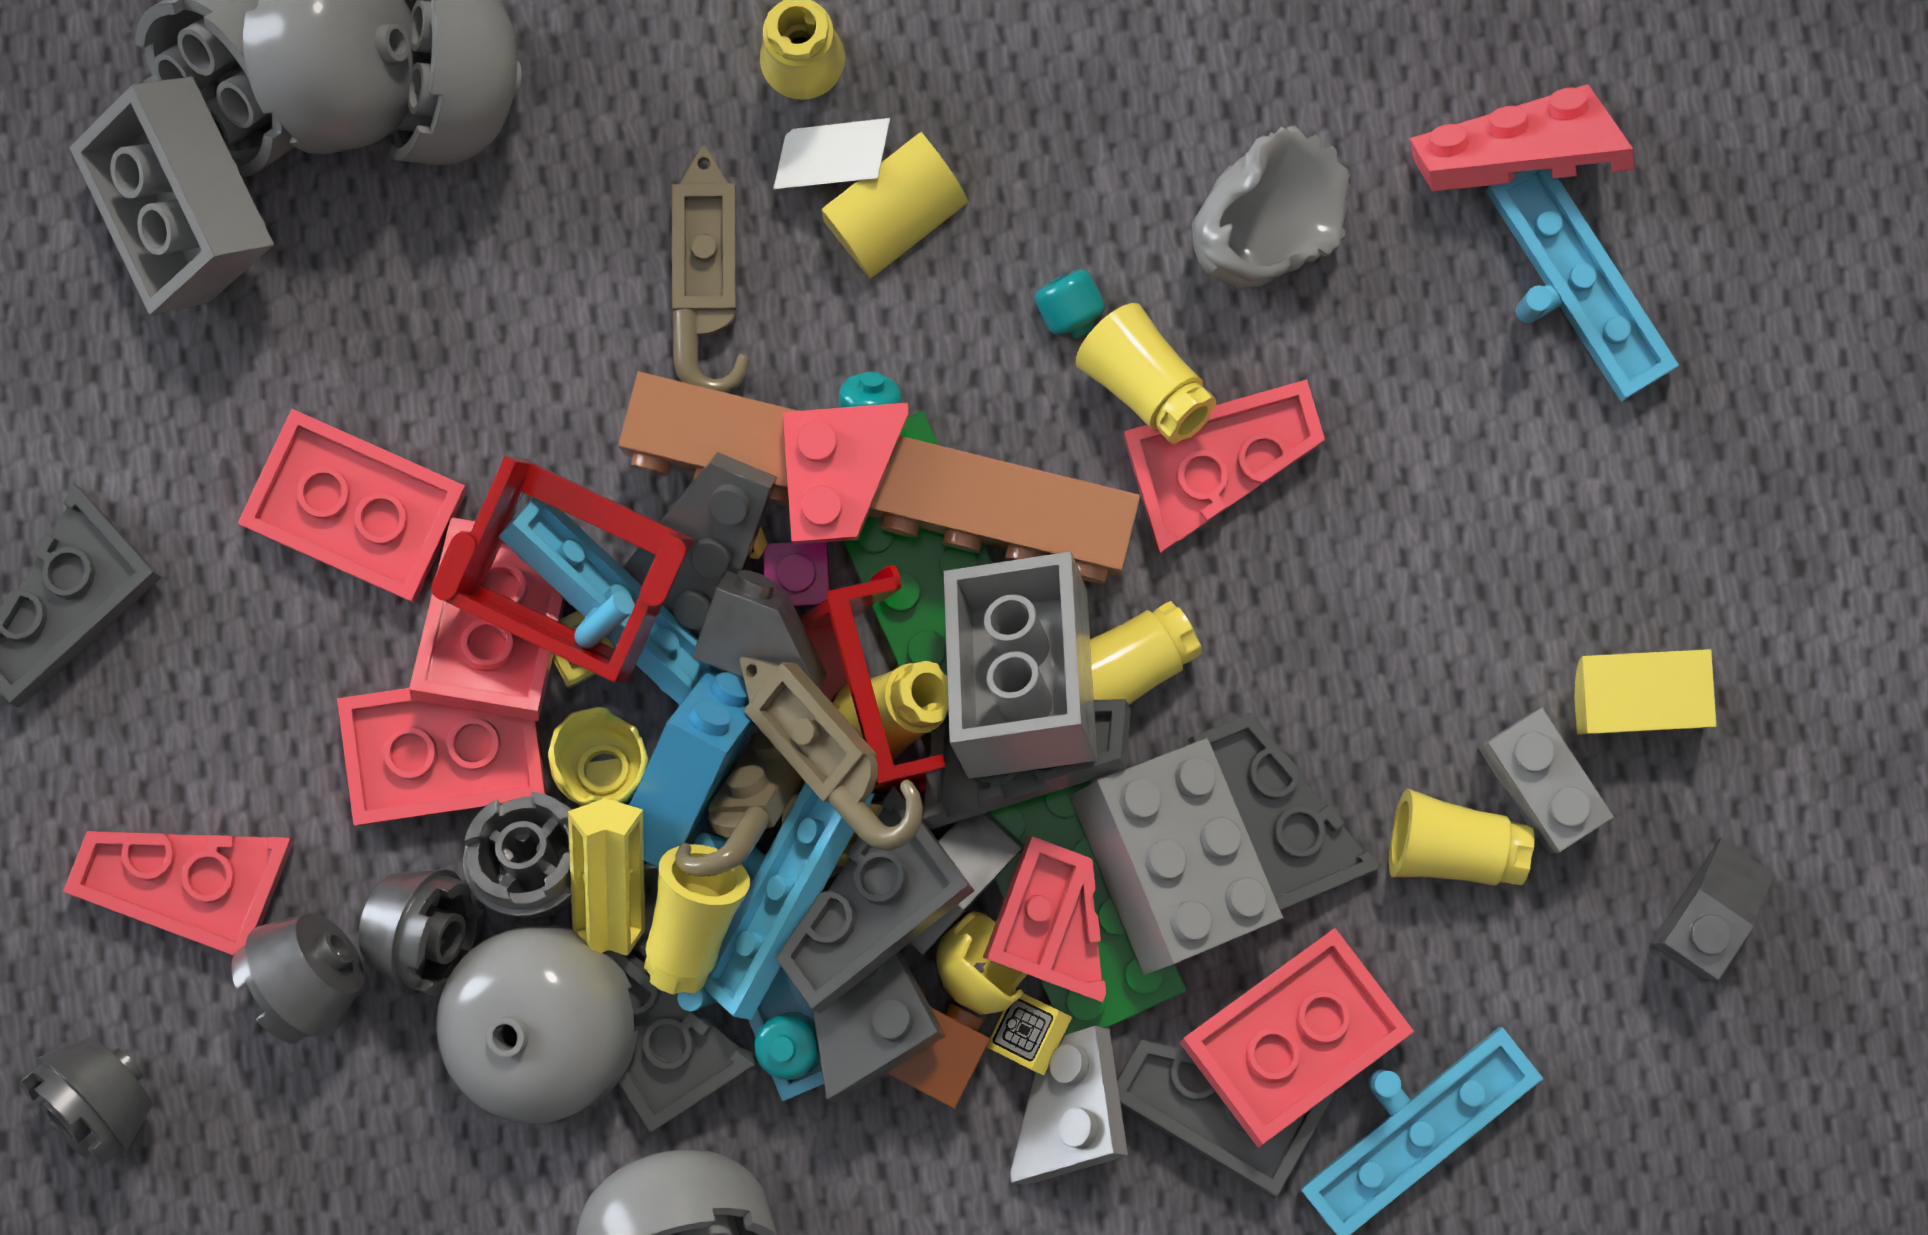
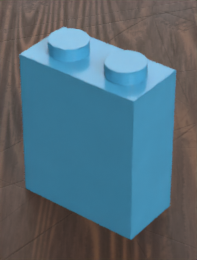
(692, 762)

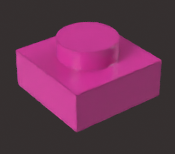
(799, 571)

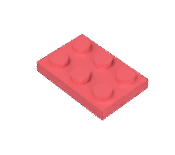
(353, 506)
(476, 663)
(433, 758)
(1296, 1037)

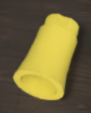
(803, 68)
(1146, 373)
(1142, 653)
(909, 702)
(1457, 843)
(690, 922)

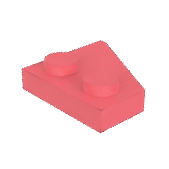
(837, 466)
(1051, 920)

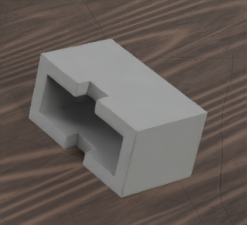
(1545, 782)

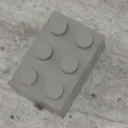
(171, 194)
(1019, 666)
(1175, 856)

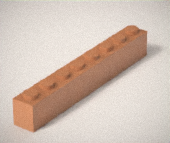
(924, 487)

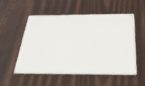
(832, 153)

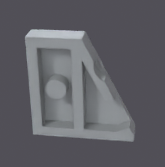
(1072, 1111)

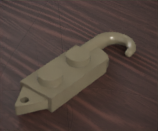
(704, 269)
(824, 749)
(744, 807)

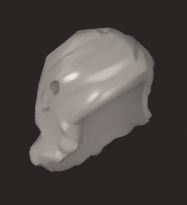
(1272, 210)

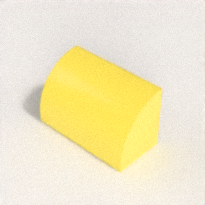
(892, 213)
(1644, 692)

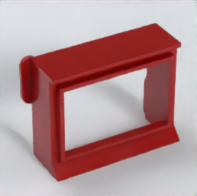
(472, 555)
(840, 652)

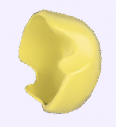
(586, 736)
(955, 959)

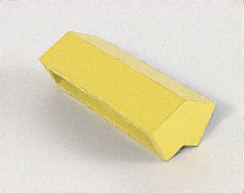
(607, 875)

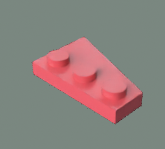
(1537, 135)
(1223, 461)
(185, 884)

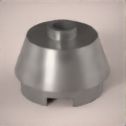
(520, 856)
(419, 928)
(300, 975)
(90, 1097)

